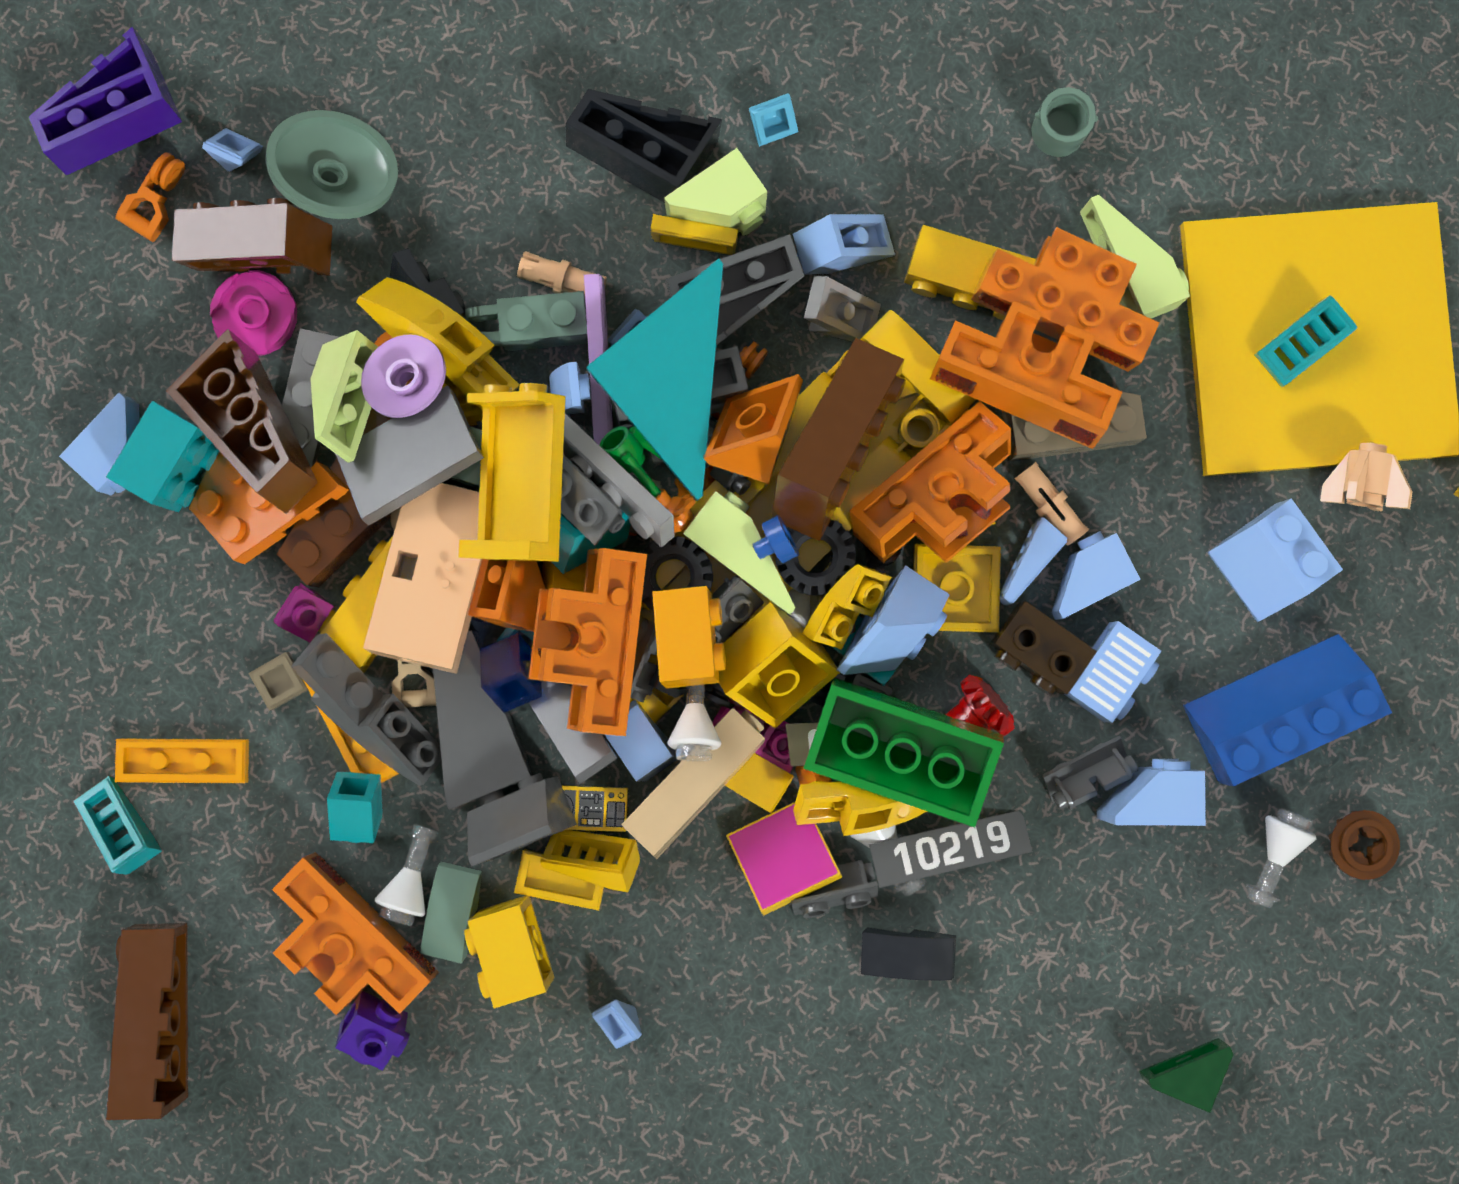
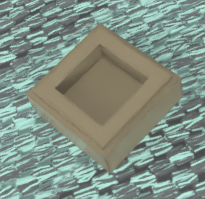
(278, 681)

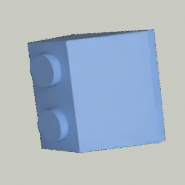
(1274, 560)
(898, 626)
(1158, 796)

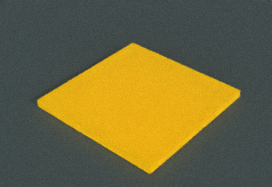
(1376, 386)

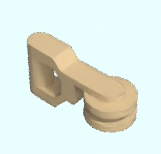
(414, 698)

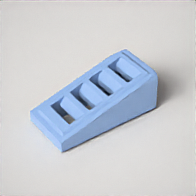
(1036, 552)

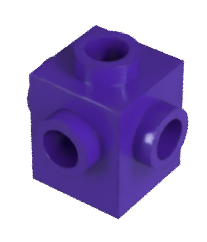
(372, 1031)

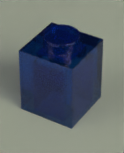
(506, 673)

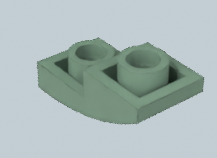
(450, 906)

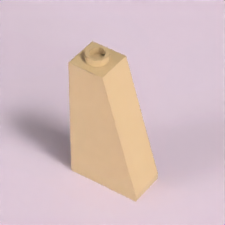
(694, 784)

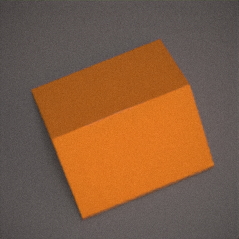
(754, 429)

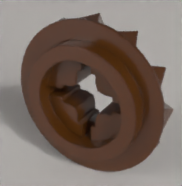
(1380, 855)

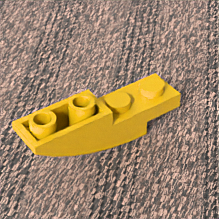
(410, 311)
(853, 807)

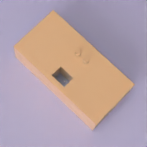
(424, 584)

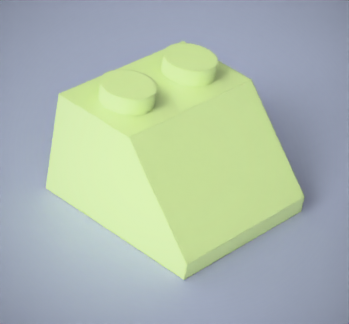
(721, 196)

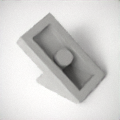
(839, 310)

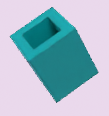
(355, 807)

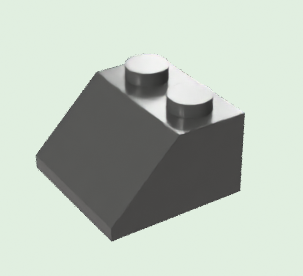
(517, 818)

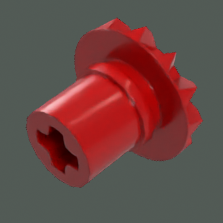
(982, 707)

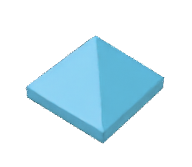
(773, 119)

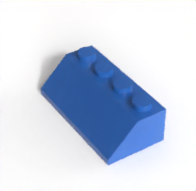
(1286, 710)

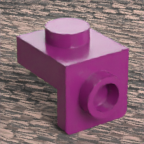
(303, 612)

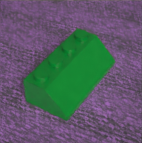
(904, 752)

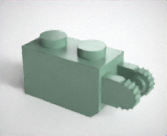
(535, 321)

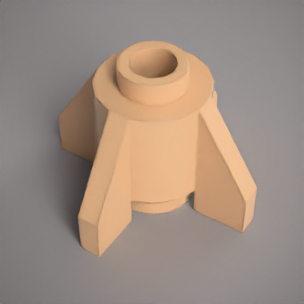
(1367, 479)

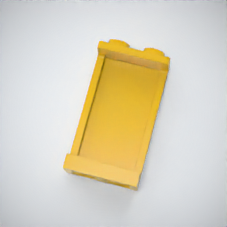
(519, 474)

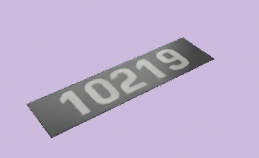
(950, 848)

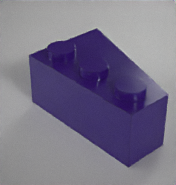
(107, 108)

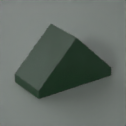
(1192, 1075)

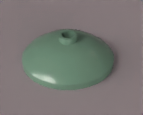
(331, 164)

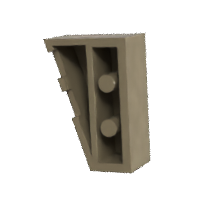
(1033, 441)

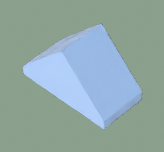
(644, 746)

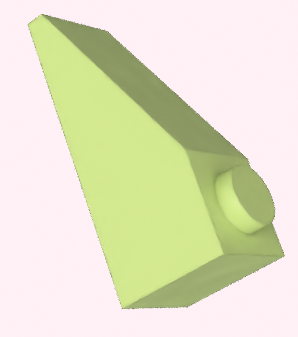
(1156, 281)
(337, 393)
(728, 536)

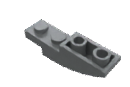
(364, 713)

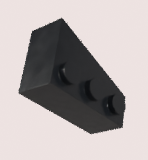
(641, 143)

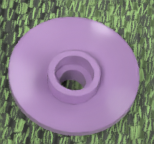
(395, 364)

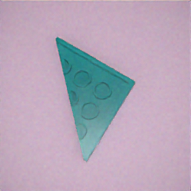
(665, 376)

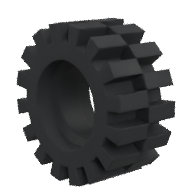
(679, 549)
(820, 583)

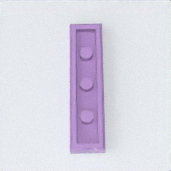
(597, 345)

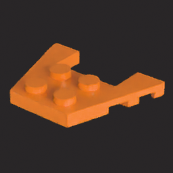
(245, 520)

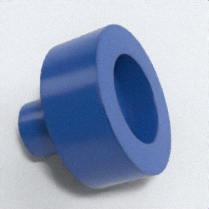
(777, 541)

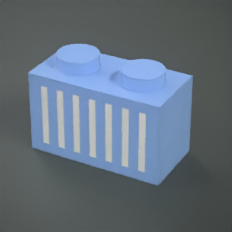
(1115, 672)

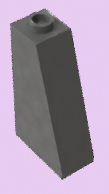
(475, 737)

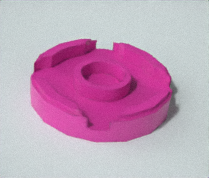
(265, 320)

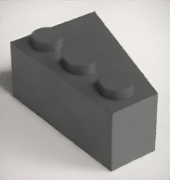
(748, 281)

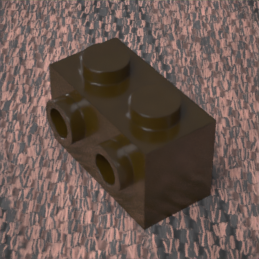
(1042, 649)

